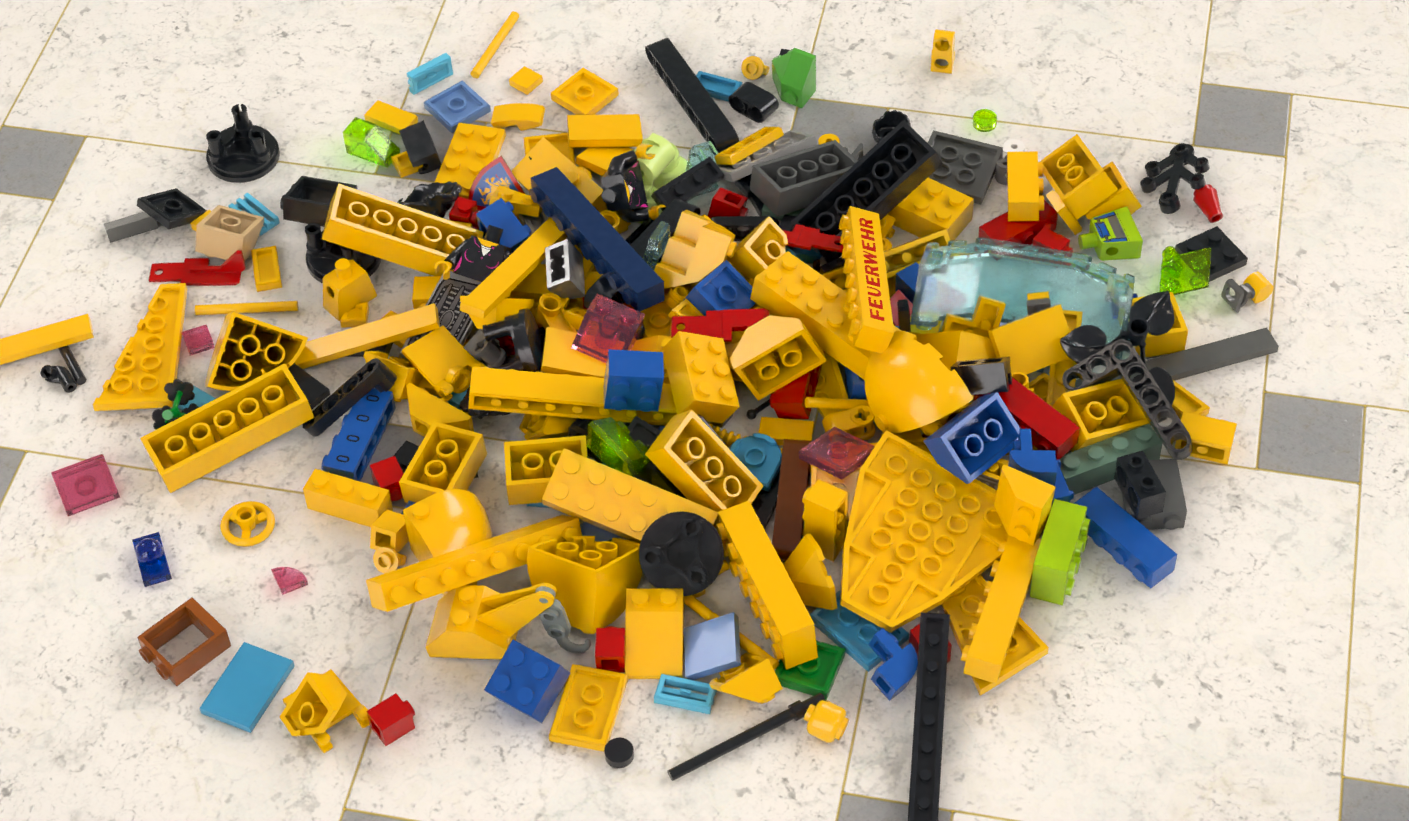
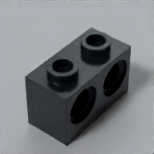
(1139, 484)

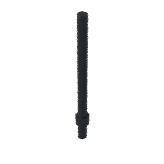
(796, 711)

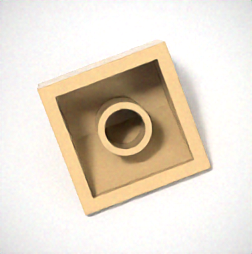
(226, 232)

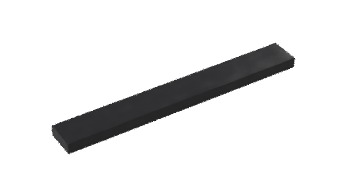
(929, 717)

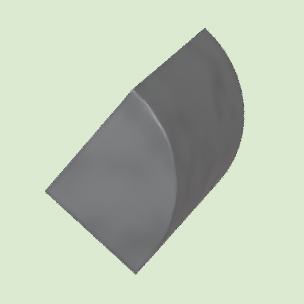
(565, 270)

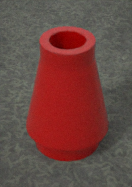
(1208, 202)

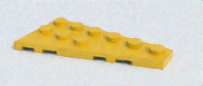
(149, 357)
(1024, 646)

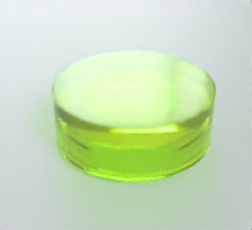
(984, 120)

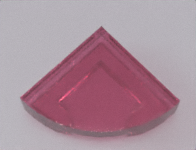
(289, 579)

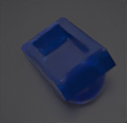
(151, 559)

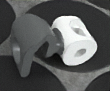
(1011, 145)

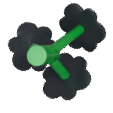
(180, 393)

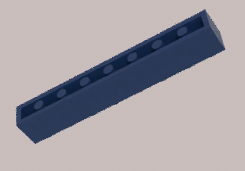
(597, 239)

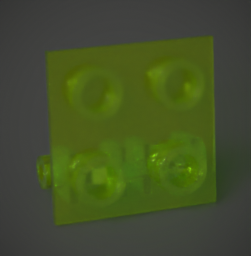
(1185, 271)

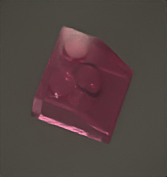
(607, 327)

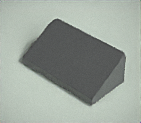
(130, 226)

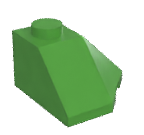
(795, 76)

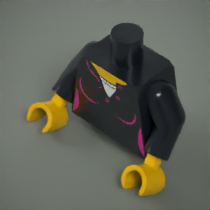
(625, 188)
(476, 256)

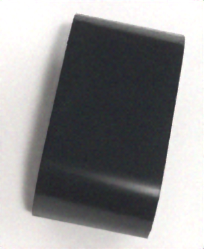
(753, 102)

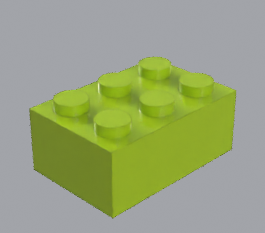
(1060, 552)

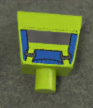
(1113, 236)

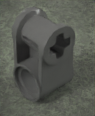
(486, 352)

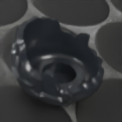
(887, 123)

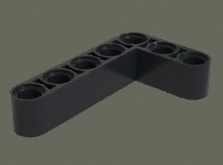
(1139, 391)

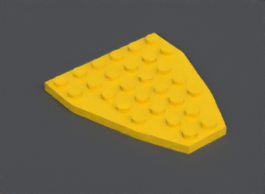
(914, 535)

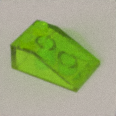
(615, 446)

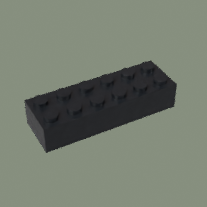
(873, 183)

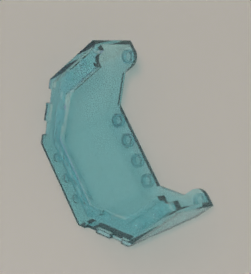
(1006, 271)

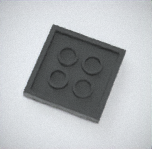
(966, 164)

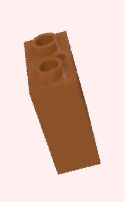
(170, 626)

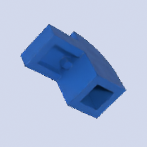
(1036, 463)
(898, 664)

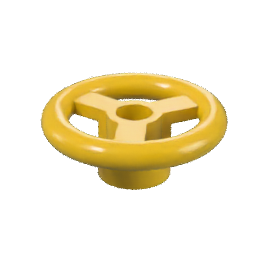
(245, 516)

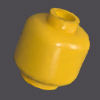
(826, 721)

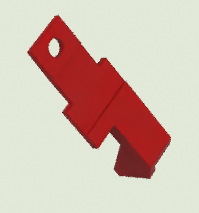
(808, 237)
(199, 273)
(719, 322)

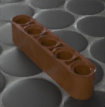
(789, 506)

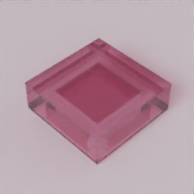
(198, 340)

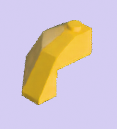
(694, 250)

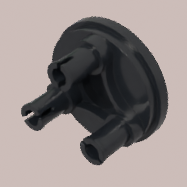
(241, 151)
(322, 254)
(525, 337)
(681, 552)

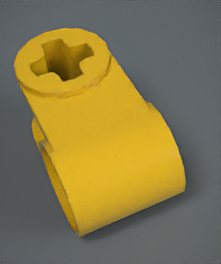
(851, 423)

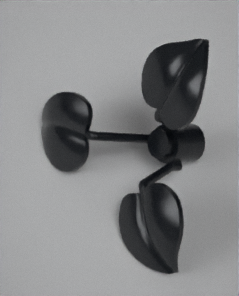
(1148, 315)

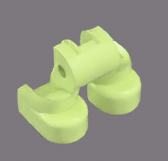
(662, 168)

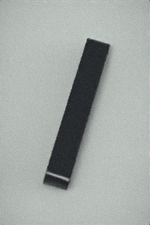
(691, 94)
(669, 215)

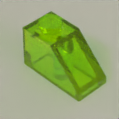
(369, 142)

